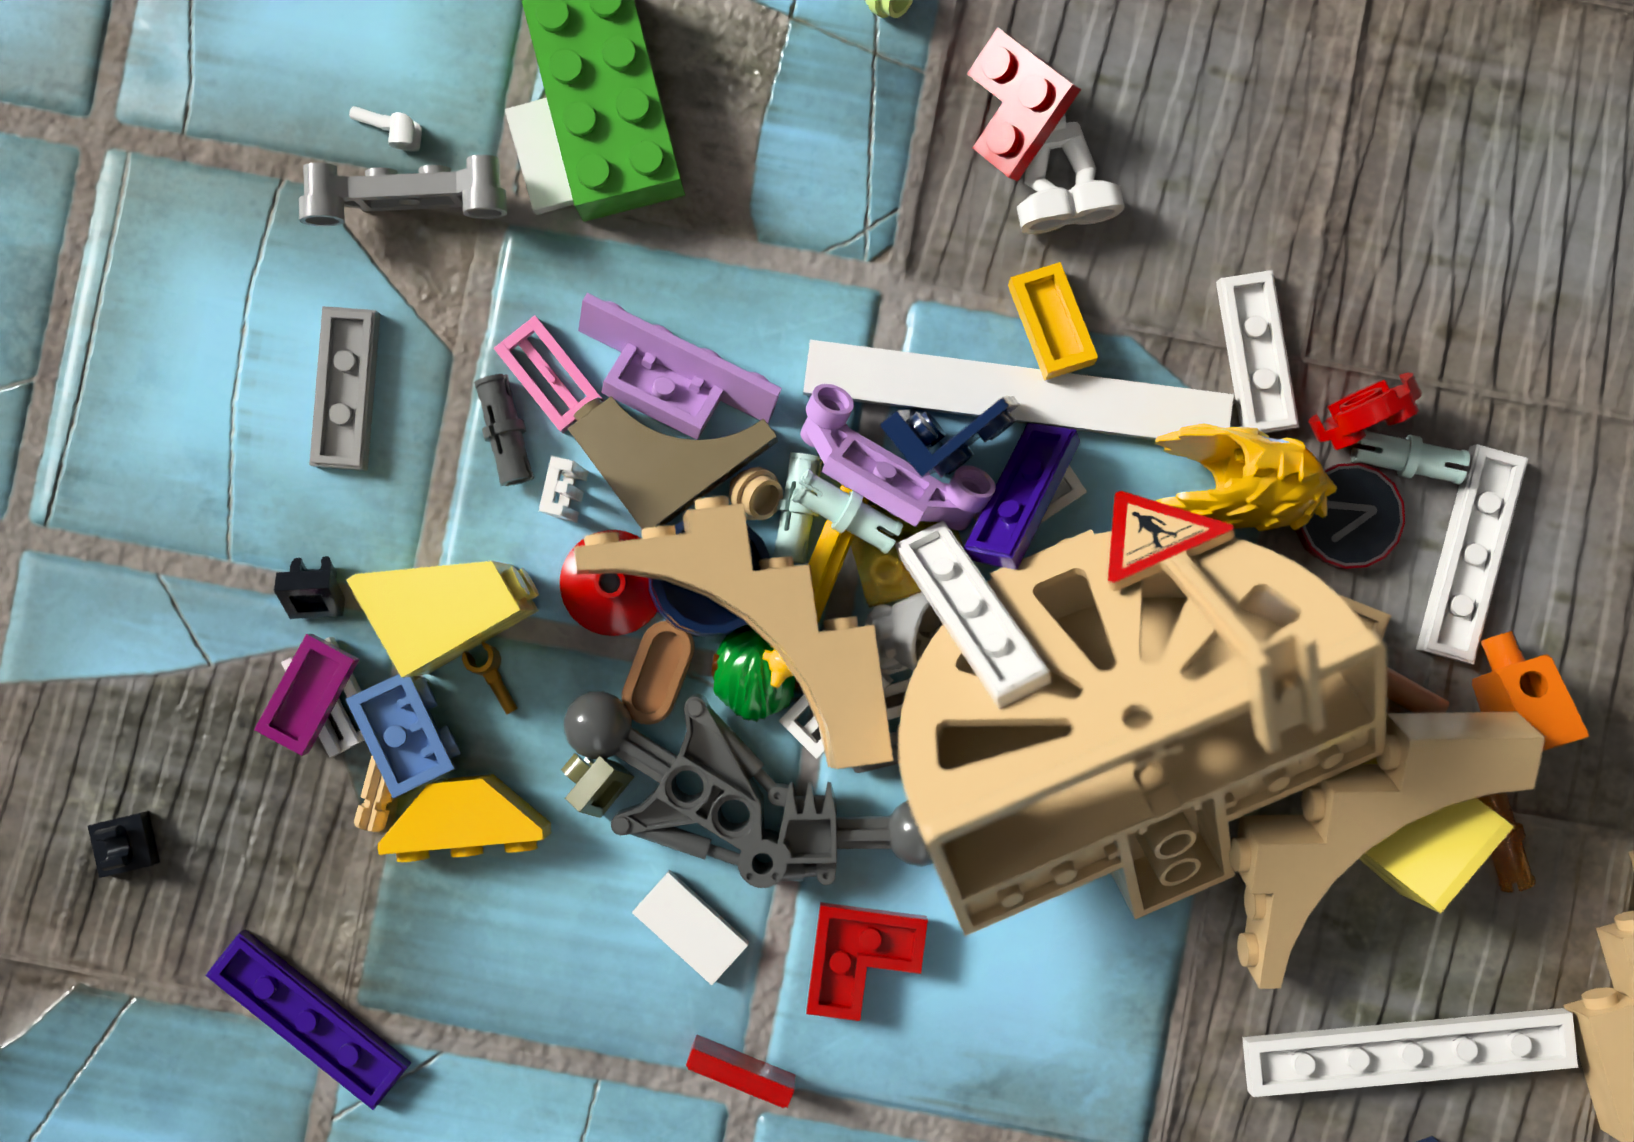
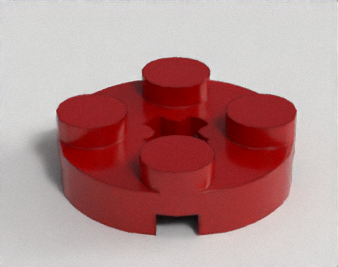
(1365, 409)

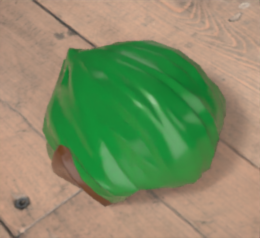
(744, 678)

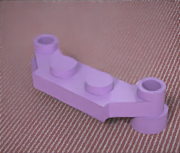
(883, 475)

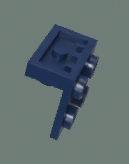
(920, 436)

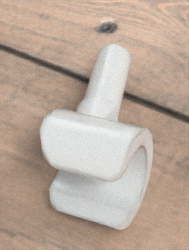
(403, 131)

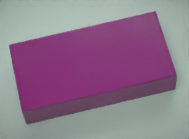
(306, 694)

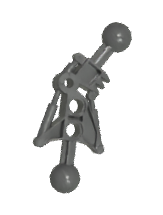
(809, 830)

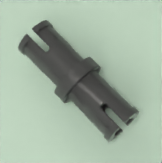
(504, 430)

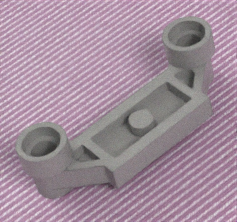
(384, 189)

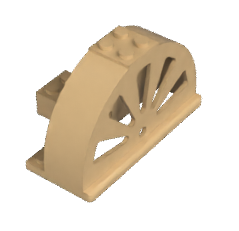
(1134, 740)

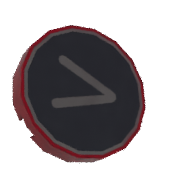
(1361, 519)

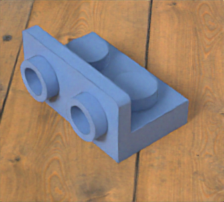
(403, 732)

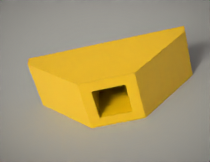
(464, 817)

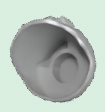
(903, 631)

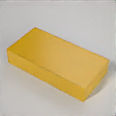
(1052, 321)

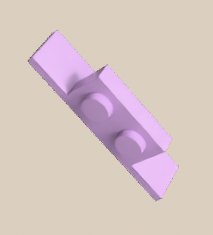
(669, 375)

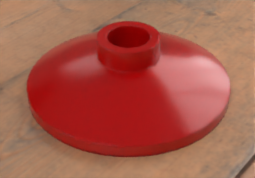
(601, 611)

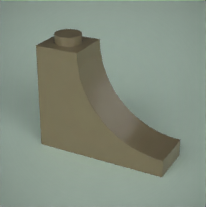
(657, 472)

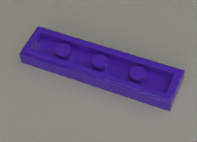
(308, 1019)

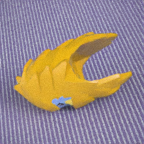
(1256, 477)

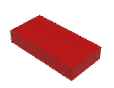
(741, 1071)

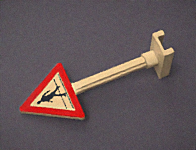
(1280, 671)

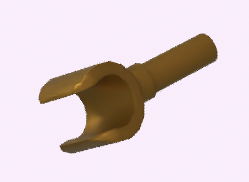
(491, 676)

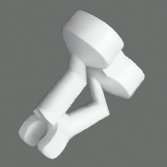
(1055, 206)

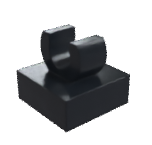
(310, 592)
(123, 844)

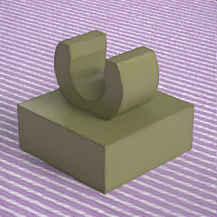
(596, 783)

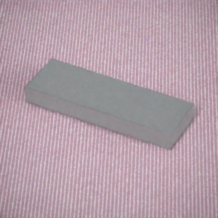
(344, 388)

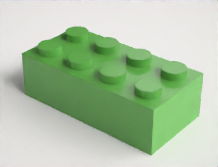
(604, 104)

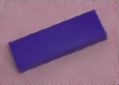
(1022, 495)

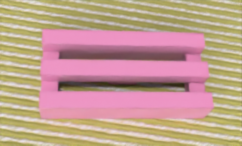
(519, 338)

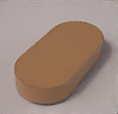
(657, 673)

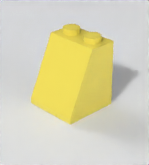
(442, 611)
(1438, 852)

